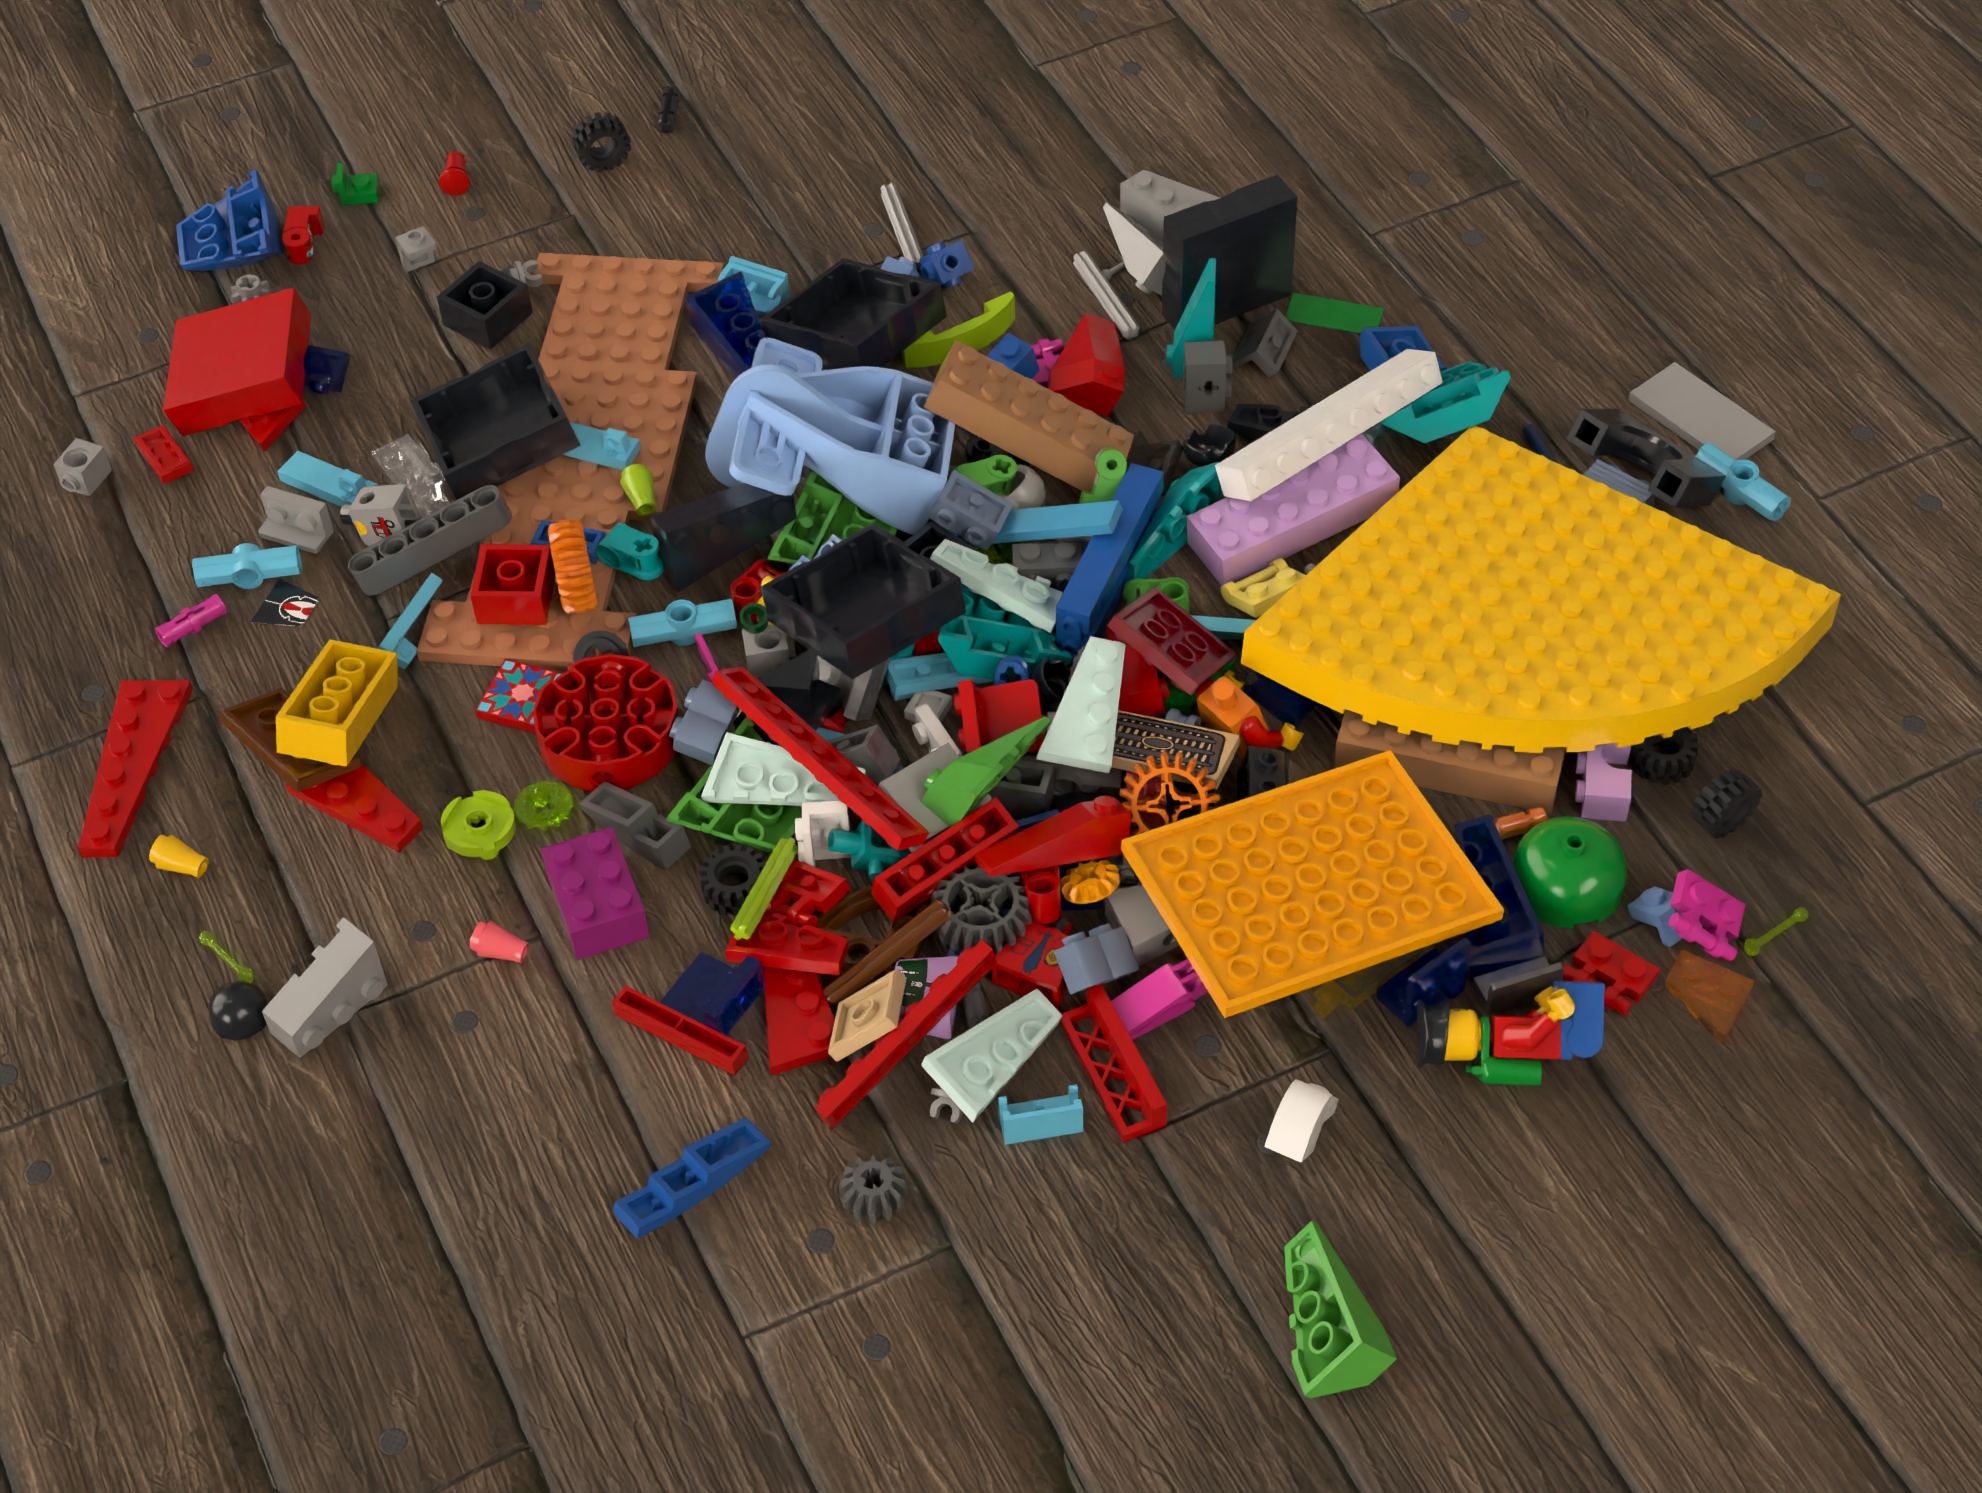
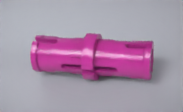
(190, 620)

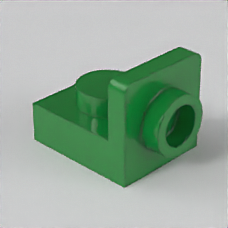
(355, 188)

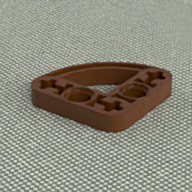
(855, 905)

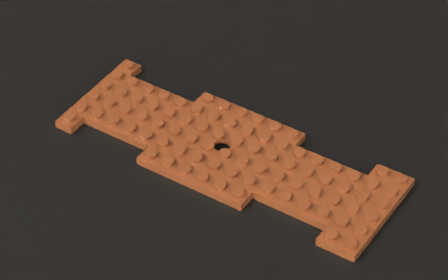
(609, 369)

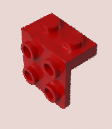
(996, 711)

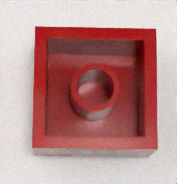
(513, 584)

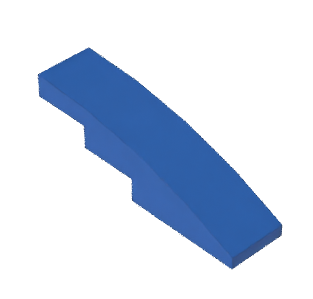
(688, 1181)

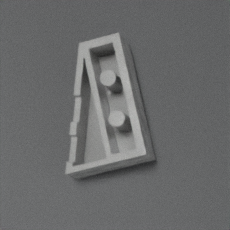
(1152, 197)
(328, 992)

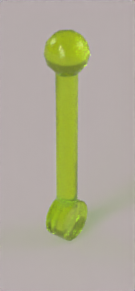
(1752, 946)
(243, 974)

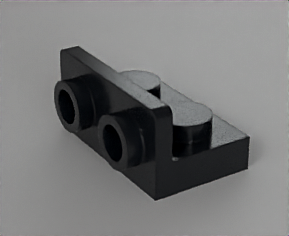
(1260, 771)

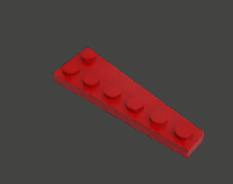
(132, 747)

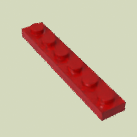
(915, 1024)

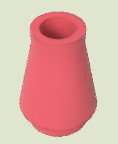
(498, 943)

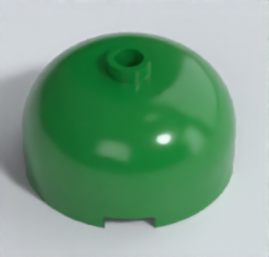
(1571, 871)

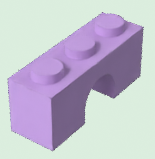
(1604, 789)

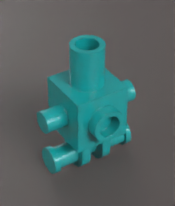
(867, 849)

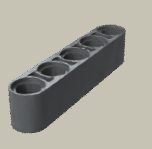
(430, 540)

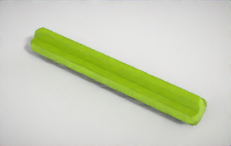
(764, 889)

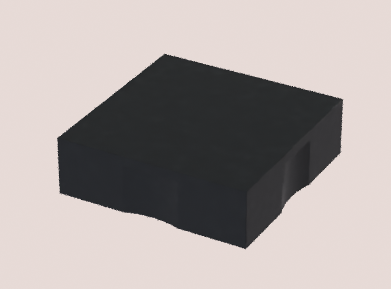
(1252, 245)
(857, 315)
(495, 422)
(863, 600)

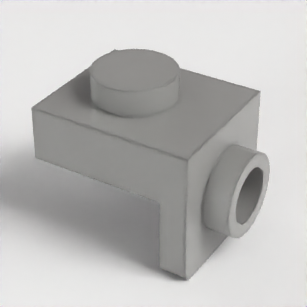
(415, 248)

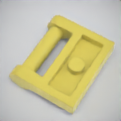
(1261, 590)

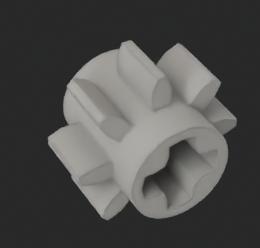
(249, 287)

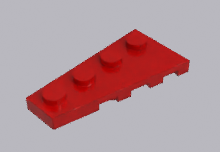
(365, 806)
(796, 1018)

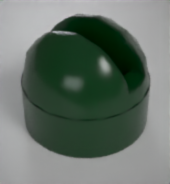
(746, 622)

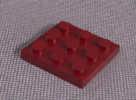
(1171, 640)

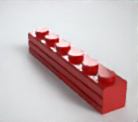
(680, 1030)

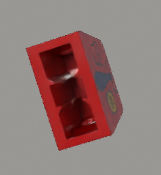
(1033, 963)

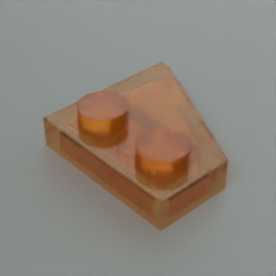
(1709, 991)

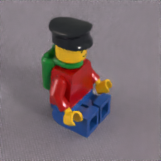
(1513, 1045)

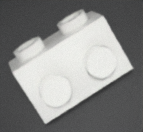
(814, 828)

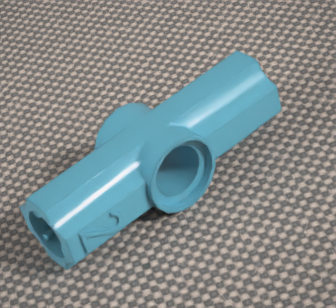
(1744, 484)
(247, 566)
(681, 622)

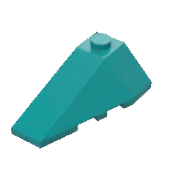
(1196, 321)
(1169, 525)

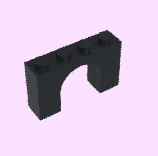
(1679, 476)

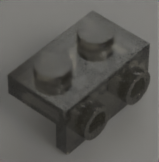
(1158, 456)

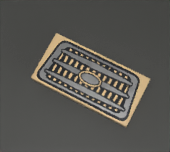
(1145, 736)

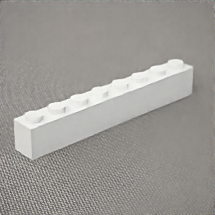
(1328, 424)

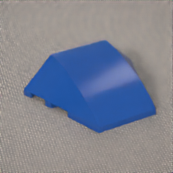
(232, 231)

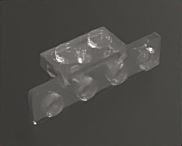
(410, 465)

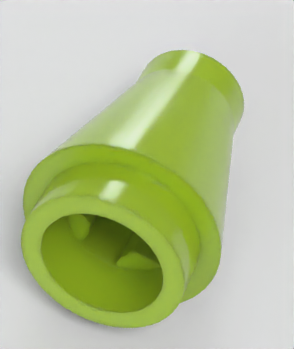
(639, 487)

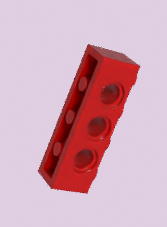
(919, 873)

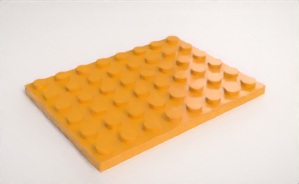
(1309, 882)

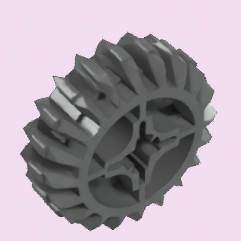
(981, 908)

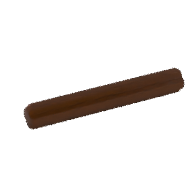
(887, 952)

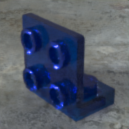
(1428, 979)
(716, 992)

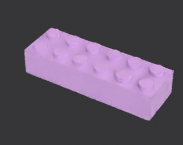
(1314, 504)

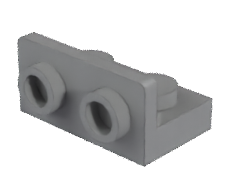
(295, 520)

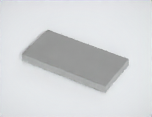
(1700, 413)

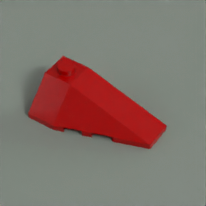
(1072, 836)

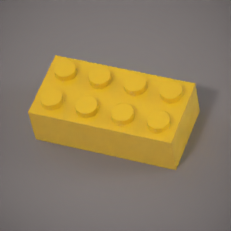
(337, 703)

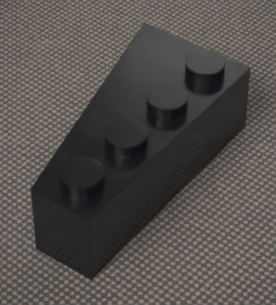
(717, 529)

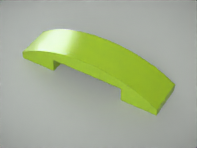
(976, 333)

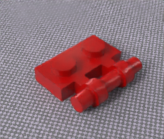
(811, 891)
(1615, 967)

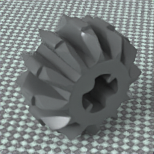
(873, 1188)

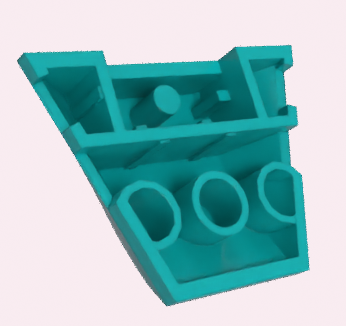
(1461, 401)
(989, 633)

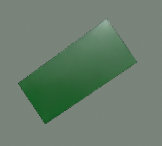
(1332, 313)

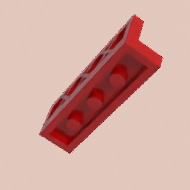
(1127, 1058)

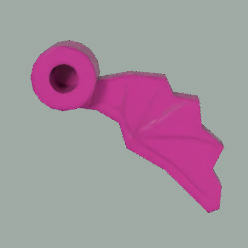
(706, 656)

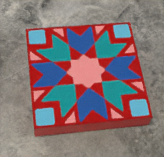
(514, 694)

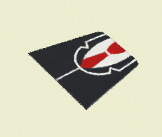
(286, 605)

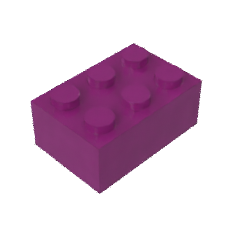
(595, 893)

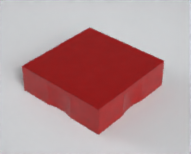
(237, 362)

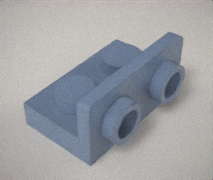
(970, 510)

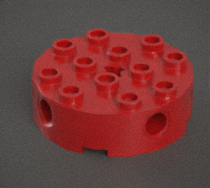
(606, 722)

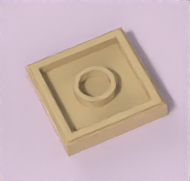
(867, 1015)

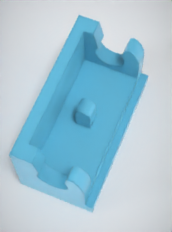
(766, 285)
(1041, 1117)

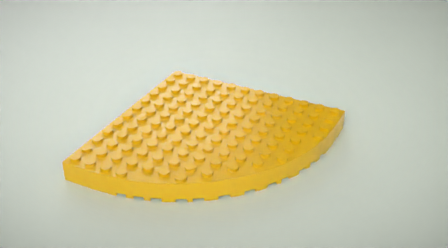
(1535, 612)

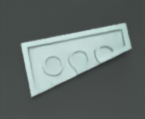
(1001, 584)
(1087, 716)
(761, 774)
(989, 1054)

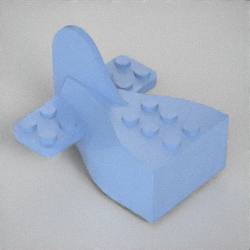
(848, 425)

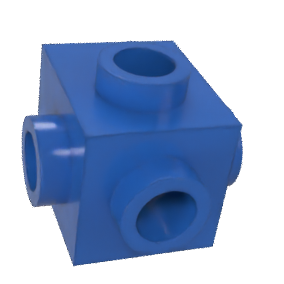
(946, 263)

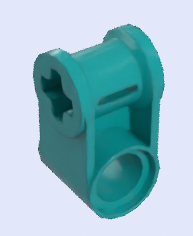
(631, 552)

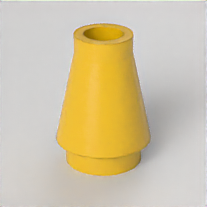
(176, 856)

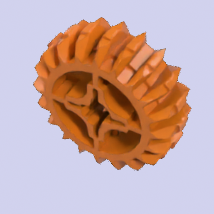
(572, 566)
(1151, 803)

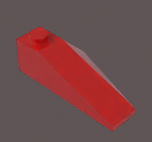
(1090, 366)

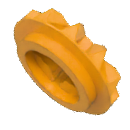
(1090, 882)

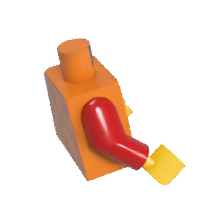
(1230, 710)

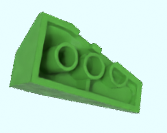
(971, 777)
(1335, 1327)

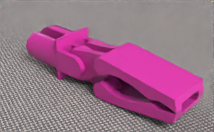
(1159, 998)

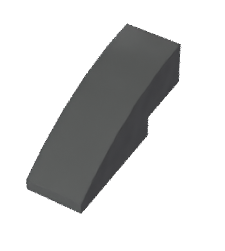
(637, 824)

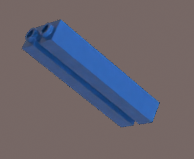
(1104, 567)

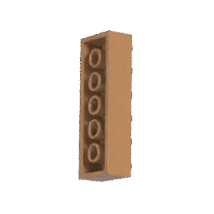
(1022, 416)
(1461, 769)

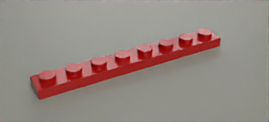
(820, 758)

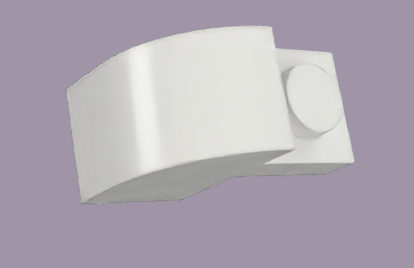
(1300, 1119)

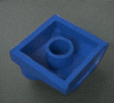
(1384, 343)

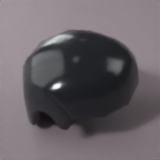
(1211, 446)
(1052, 682)
(237, 1010)

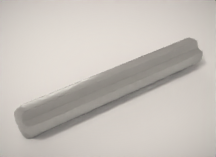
(901, 223)
(1106, 295)

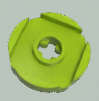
(481, 841)

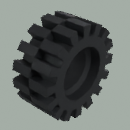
(596, 129)
(1666, 766)
(1726, 803)
(724, 865)

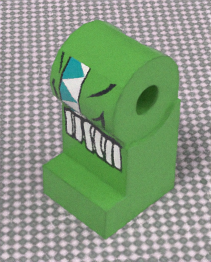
(1110, 472)

